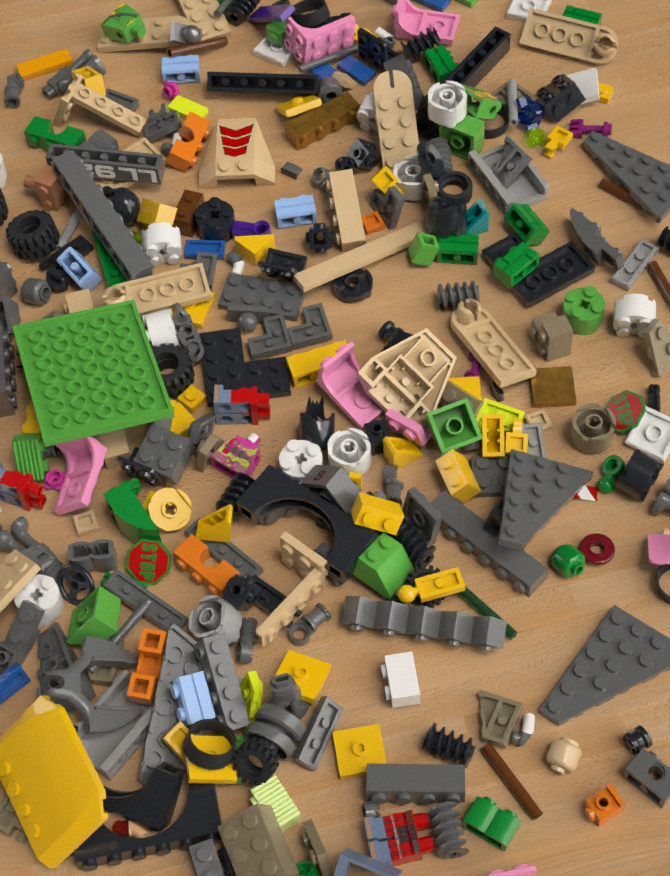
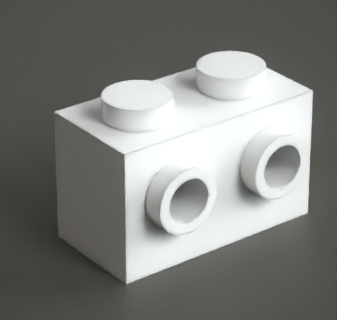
(402, 679)

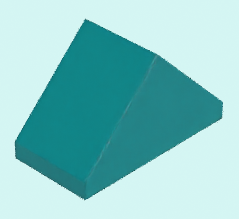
(477, 218)

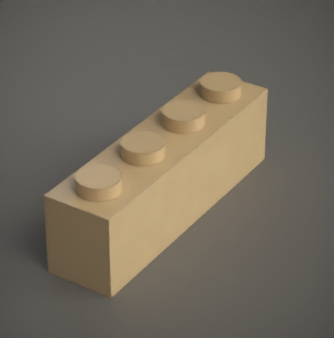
(347, 209)

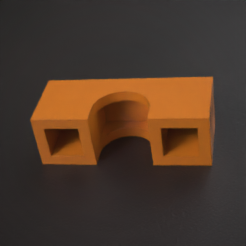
(182, 152)
(192, 555)
(144, 680)

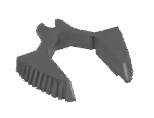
(94, 653)

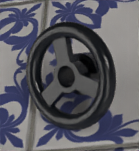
(78, 582)

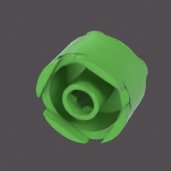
(584, 309)

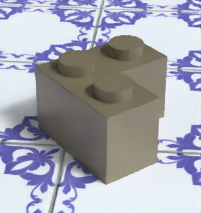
(552, 335)

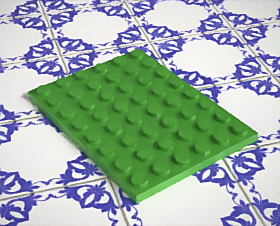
(91, 373)

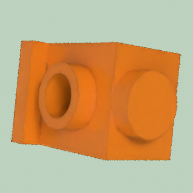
(601, 814)

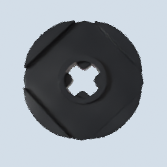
(353, 293)

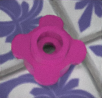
(170, 90)
(54, 475)

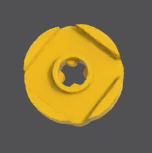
(182, 510)

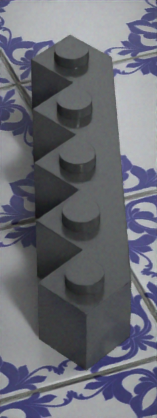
(424, 623)

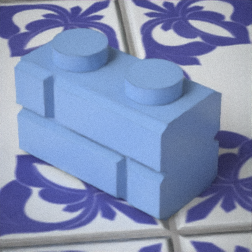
(181, 69)
(295, 211)
(79, 269)
(192, 698)

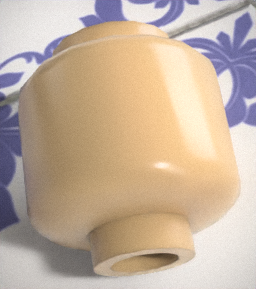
(563, 755)

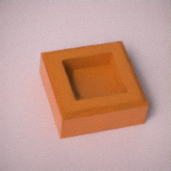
(372, 223)

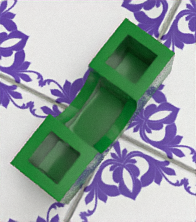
(41, 133)

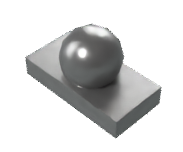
(184, 33)

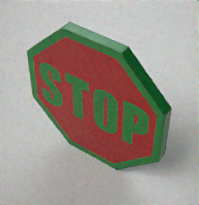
(628, 410)
(148, 561)

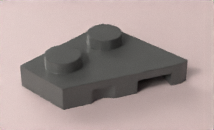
(510, 163)

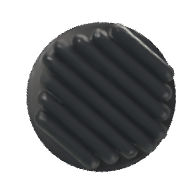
(57, 280)

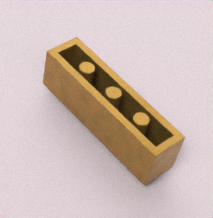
(322, 120)

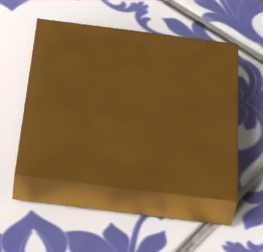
(553, 387)

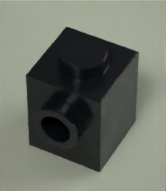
(376, 432)

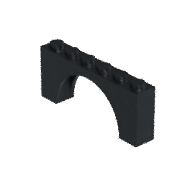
(277, 491)
(152, 803)
(194, 825)

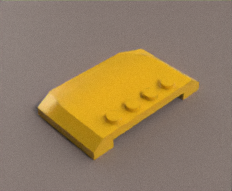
(51, 781)

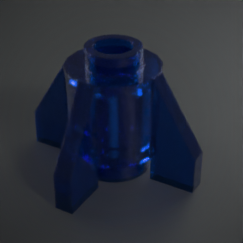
(530, 113)

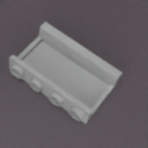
(525, 189)
(114, 748)

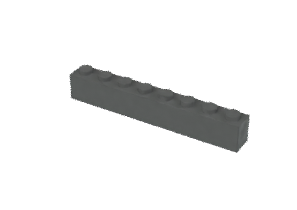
(101, 216)

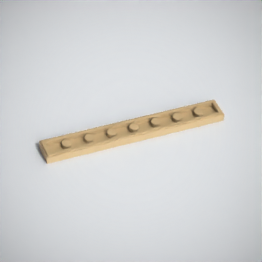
(359, 257)

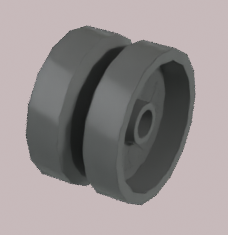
(278, 728)

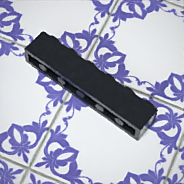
(481, 58)
(263, 82)

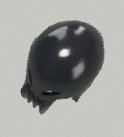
(124, 202)
(313, 429)

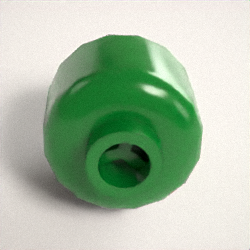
(568, 560)

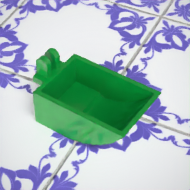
(129, 513)

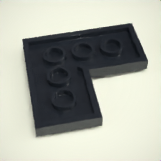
(555, 270)
(226, 366)

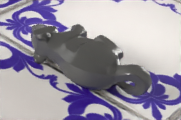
(188, 333)

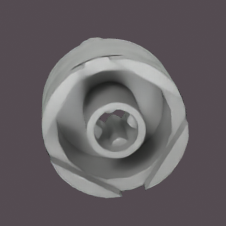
(214, 618)

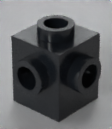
(364, 154)
(315, 243)
(241, 592)

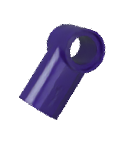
(247, 229)

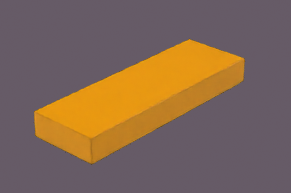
(44, 64)

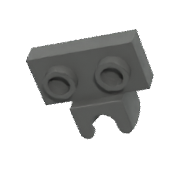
(162, 123)

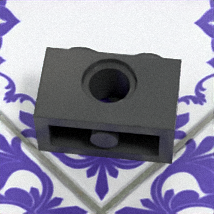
(637, 775)

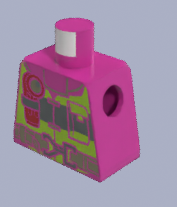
(237, 455)

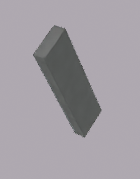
(229, 553)
(134, 594)

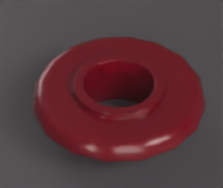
(599, 540)

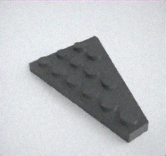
(641, 174)
(534, 494)
(177, 661)
(612, 662)

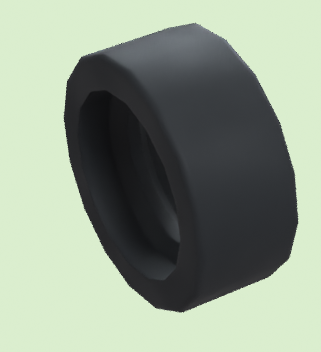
(458, 178)

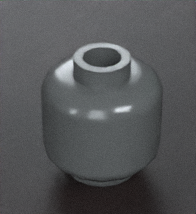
(329, 89)
(35, 291)

